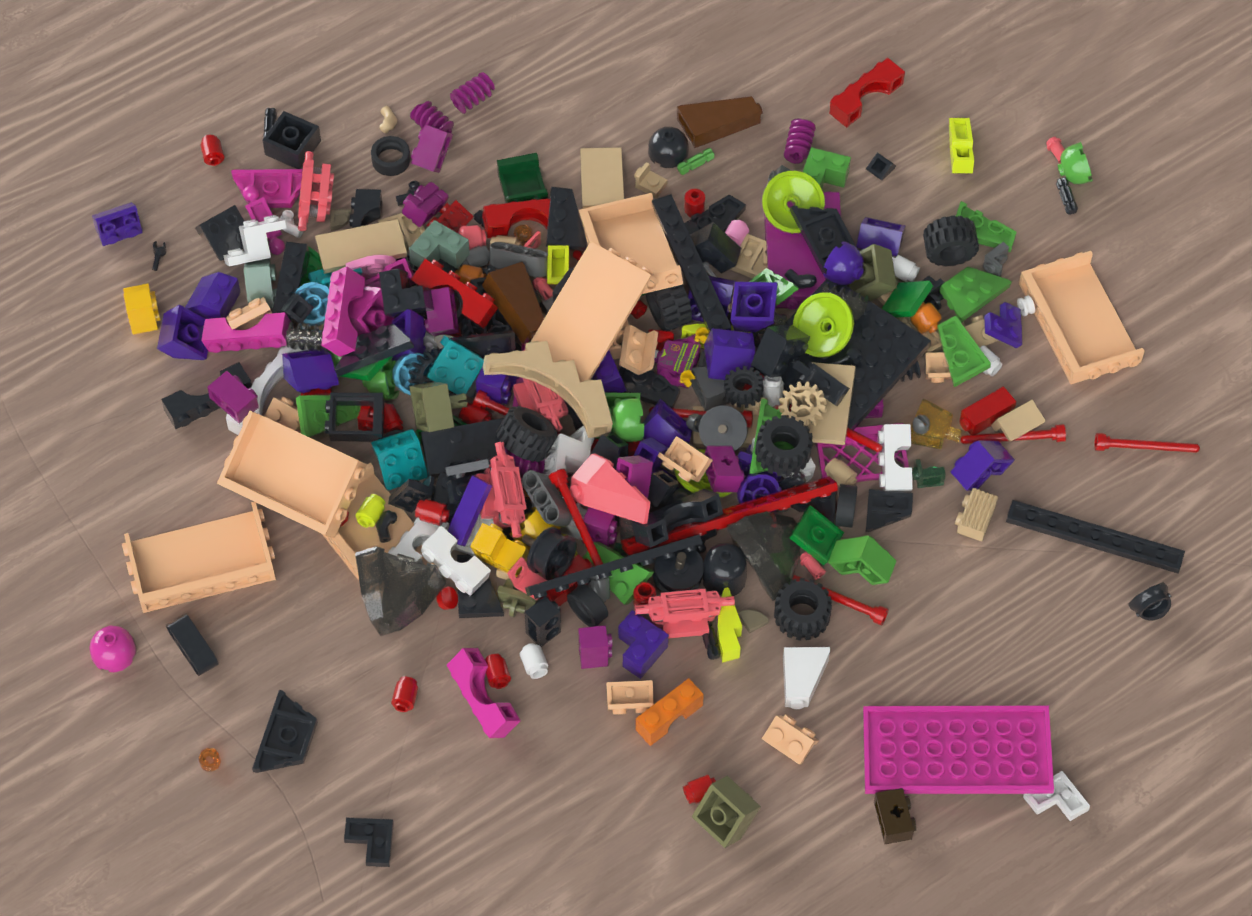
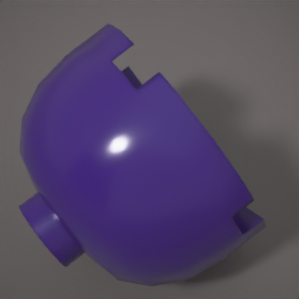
(844, 264)
(757, 486)

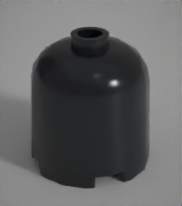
(725, 568)

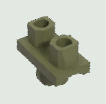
(513, 599)

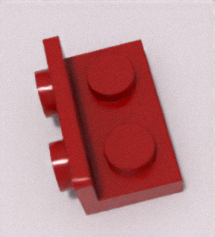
(453, 216)

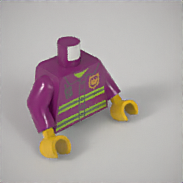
(679, 358)

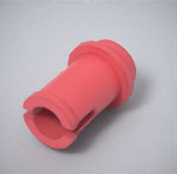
(1055, 146)
(543, 288)
(812, 565)

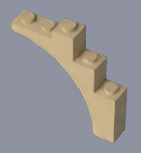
(561, 377)

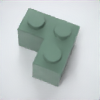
(439, 243)
(259, 280)

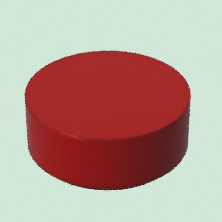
(447, 598)

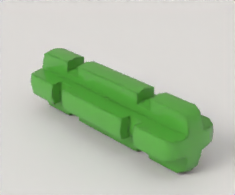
(695, 161)

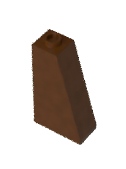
(718, 119)
(515, 299)

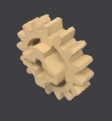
(801, 396)

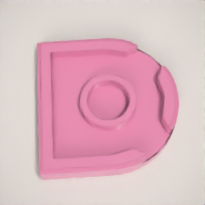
(371, 264)

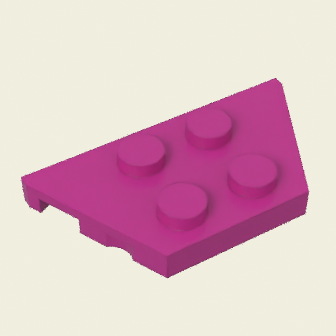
(277, 186)

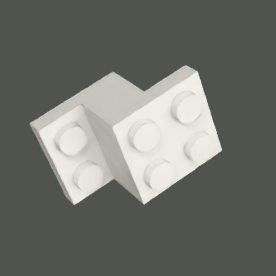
(254, 240)
(568, 452)

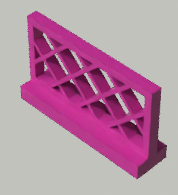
(870, 432)

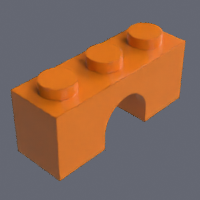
(656, 720)

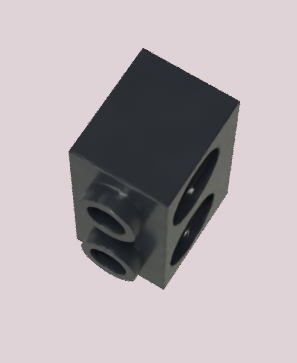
(543, 621)

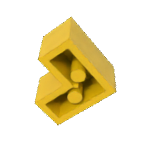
(141, 308)
(496, 550)

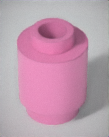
(737, 231)

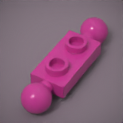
(258, 210)

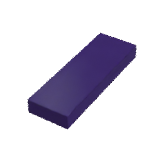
(469, 509)

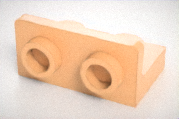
(638, 350)

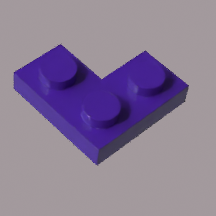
(1006, 326)

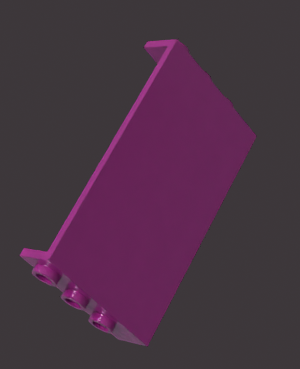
(791, 252)

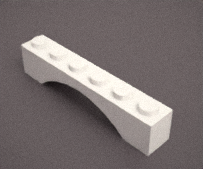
(264, 384)

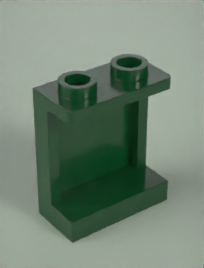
(521, 178)

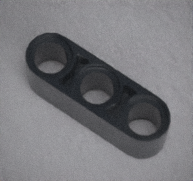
(192, 644)

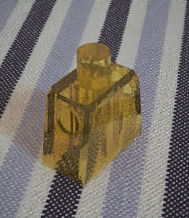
(939, 429)

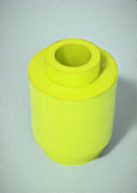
(370, 511)

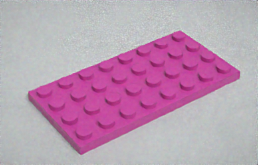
(958, 749)

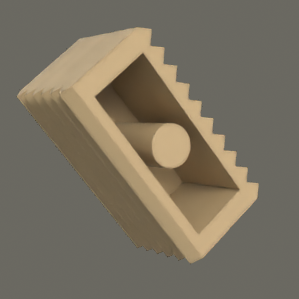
(976, 515)

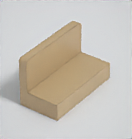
(1019, 421)

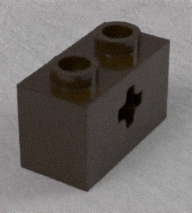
(892, 828)

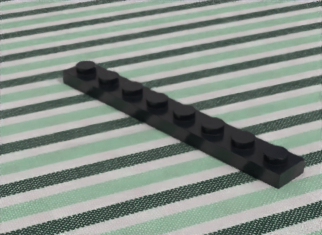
(690, 264)
(1095, 536)
(604, 570)

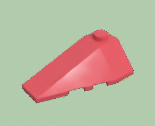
(604, 489)

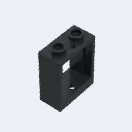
(355, 399)

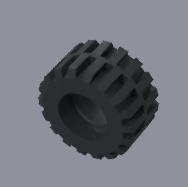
(950, 241)
(670, 307)
(788, 431)
(527, 434)
(802, 593)

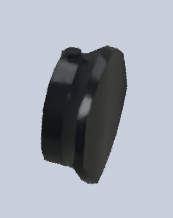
(1152, 602)

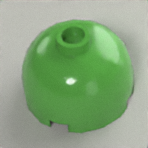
(1075, 165)
(383, 382)
(627, 420)

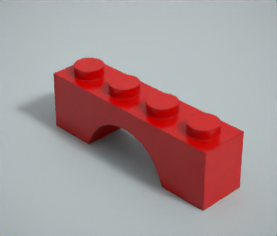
(883, 78)
(501, 217)
(475, 306)

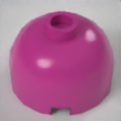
(112, 648)

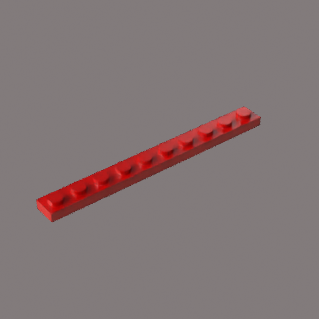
(779, 500)

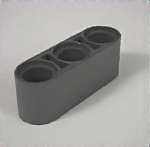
(507, 254)
(546, 498)

